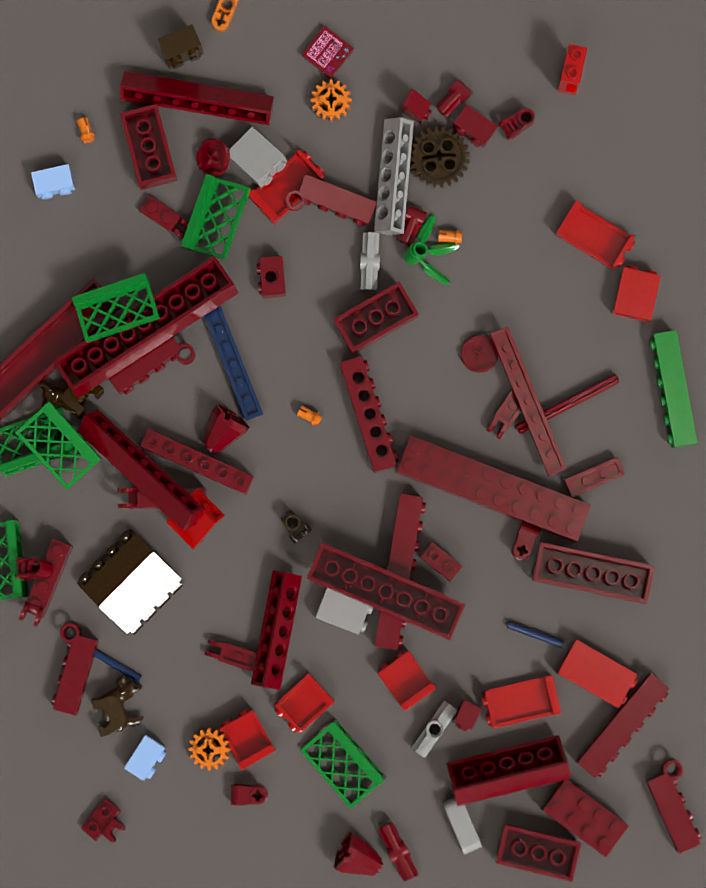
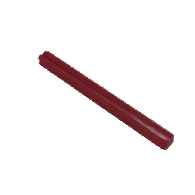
(574, 400)

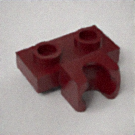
(103, 822)

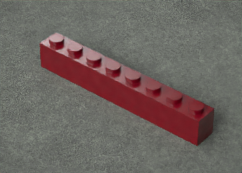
(196, 97)
(140, 470)
(401, 563)

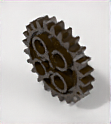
(436, 140)

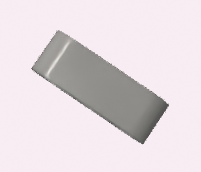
(462, 826)

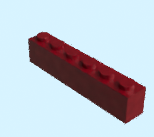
(622, 725)

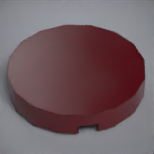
(213, 157)
(479, 354)

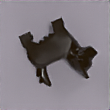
(67, 399)
(113, 707)

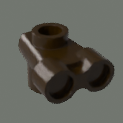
(297, 529)

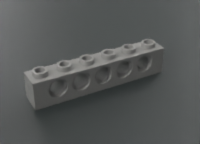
(393, 176)

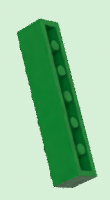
(674, 389)

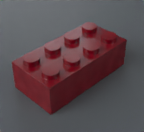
(148, 147)
(376, 318)
(585, 817)
(538, 852)

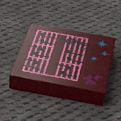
(327, 52)

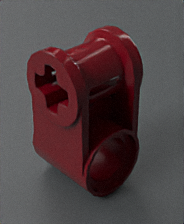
(516, 124)
(525, 538)
(33, 568)
(244, 794)

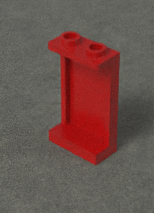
(271, 198)
(595, 236)
(597, 674)
(521, 702)

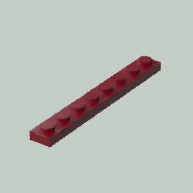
(528, 401)

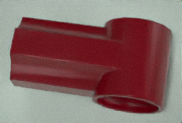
(456, 95)
(413, 221)

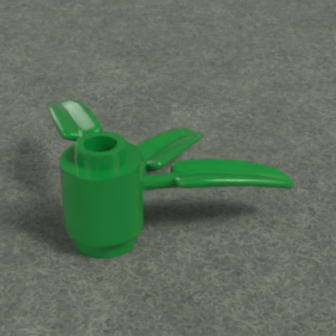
(418, 251)

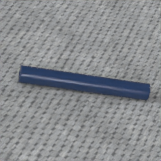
(535, 634)
(117, 665)

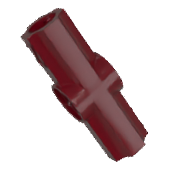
(398, 851)

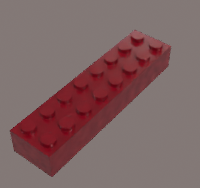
(385, 591)

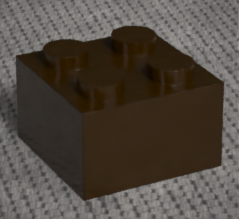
(180, 47)

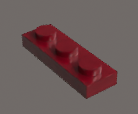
(594, 477)

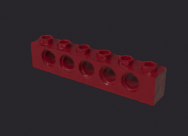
(349, 369)
(197, 462)
(276, 630)

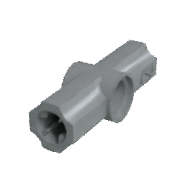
(370, 261)
(426, 739)

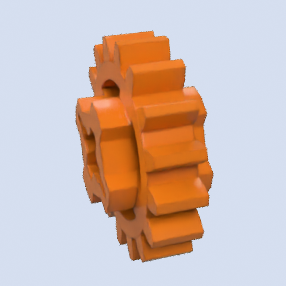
(323, 100)
(217, 748)

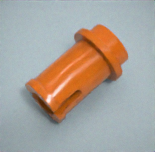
(85, 130)
(450, 236)
(309, 415)

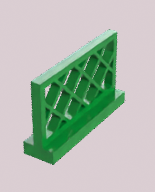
(200, 216)
(111, 292)
(70, 433)
(29, 460)
(14, 547)
(355, 752)

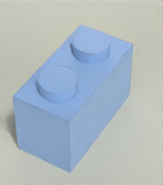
(53, 181)
(145, 758)

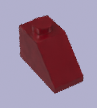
(416, 107)

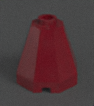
(223, 429)
(357, 857)

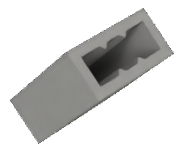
(257, 157)
(343, 612)

